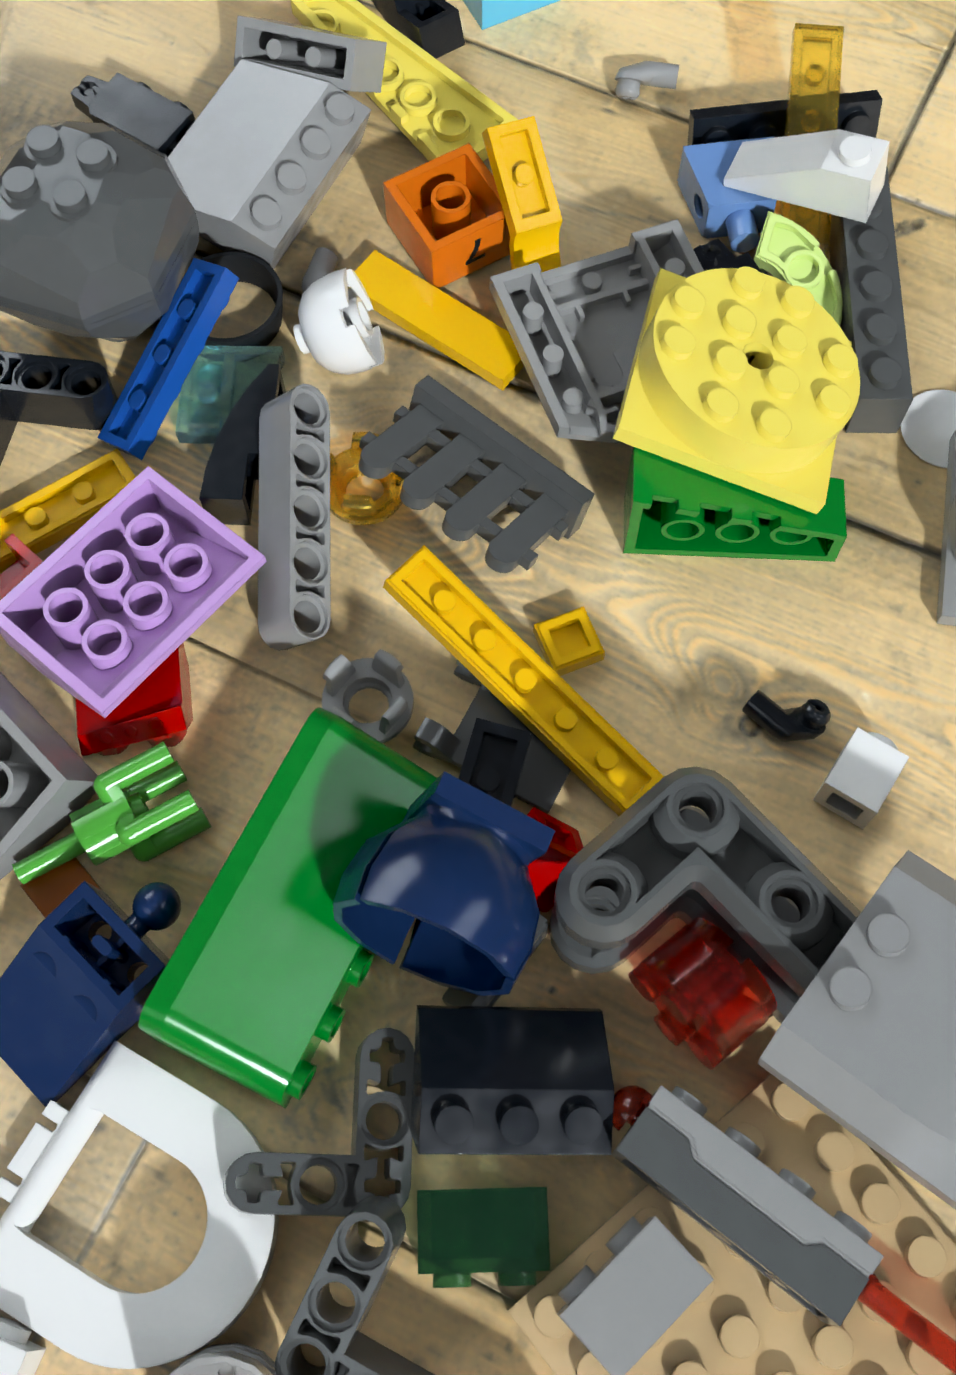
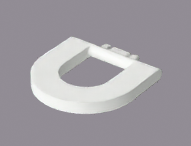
(79, 1307)

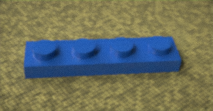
(168, 358)

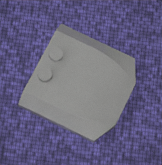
(584, 325)
(880, 1028)

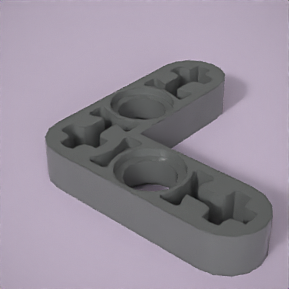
(347, 1170)

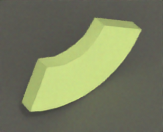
(796, 258)

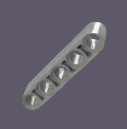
(294, 518)

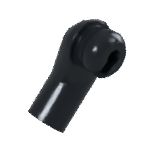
(788, 724)

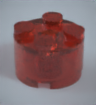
(704, 992)

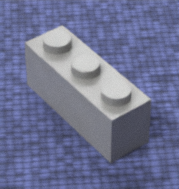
(326, 55)

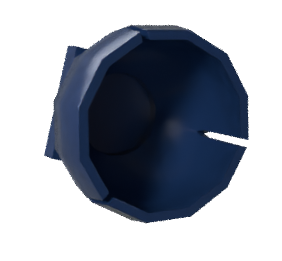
(460, 872)

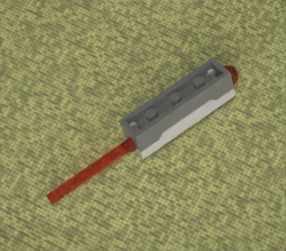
(761, 1213)

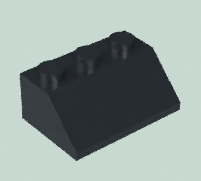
(511, 1081)

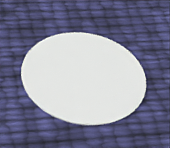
(931, 425)

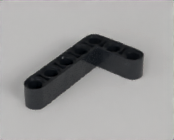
(52, 393)

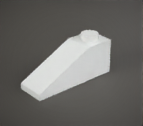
(815, 170)

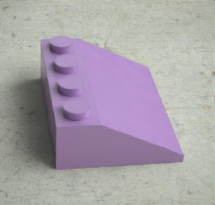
(125, 591)

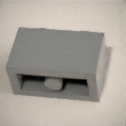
(632, 1295)

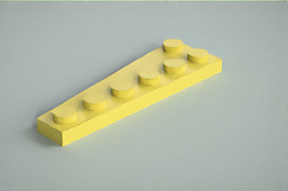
(417, 90)

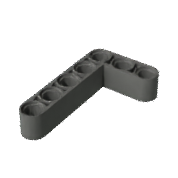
(337, 1327)

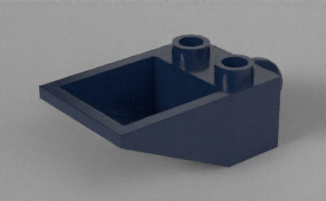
(76, 989)

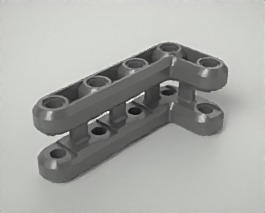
(711, 865)

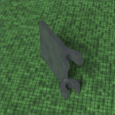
(543, 770)

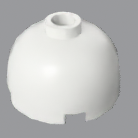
(337, 324)

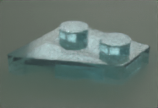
(216, 385)

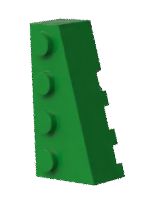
(696, 514)

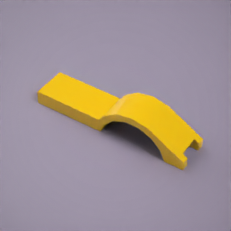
(525, 193)

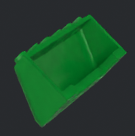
(263, 954)

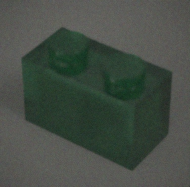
(482, 1234)

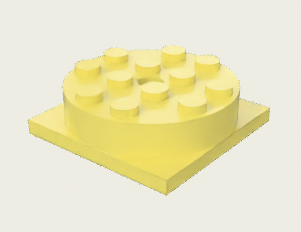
(741, 382)

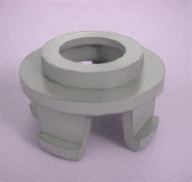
(379, 673)

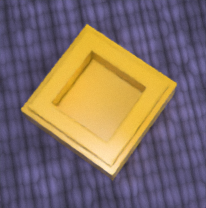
(569, 641)

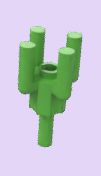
(123, 819)

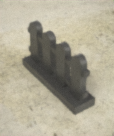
(500, 464)

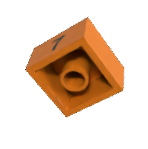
(448, 216)

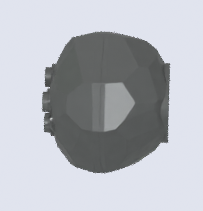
(91, 231)

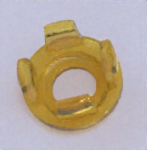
(354, 507)

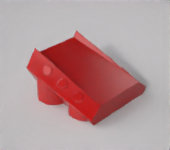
(153, 712)

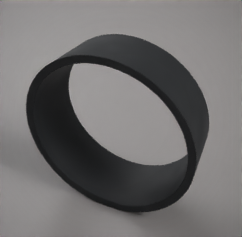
(259, 273)

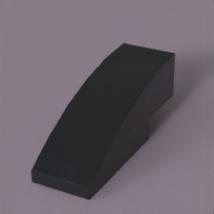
(428, 23)
(234, 460)

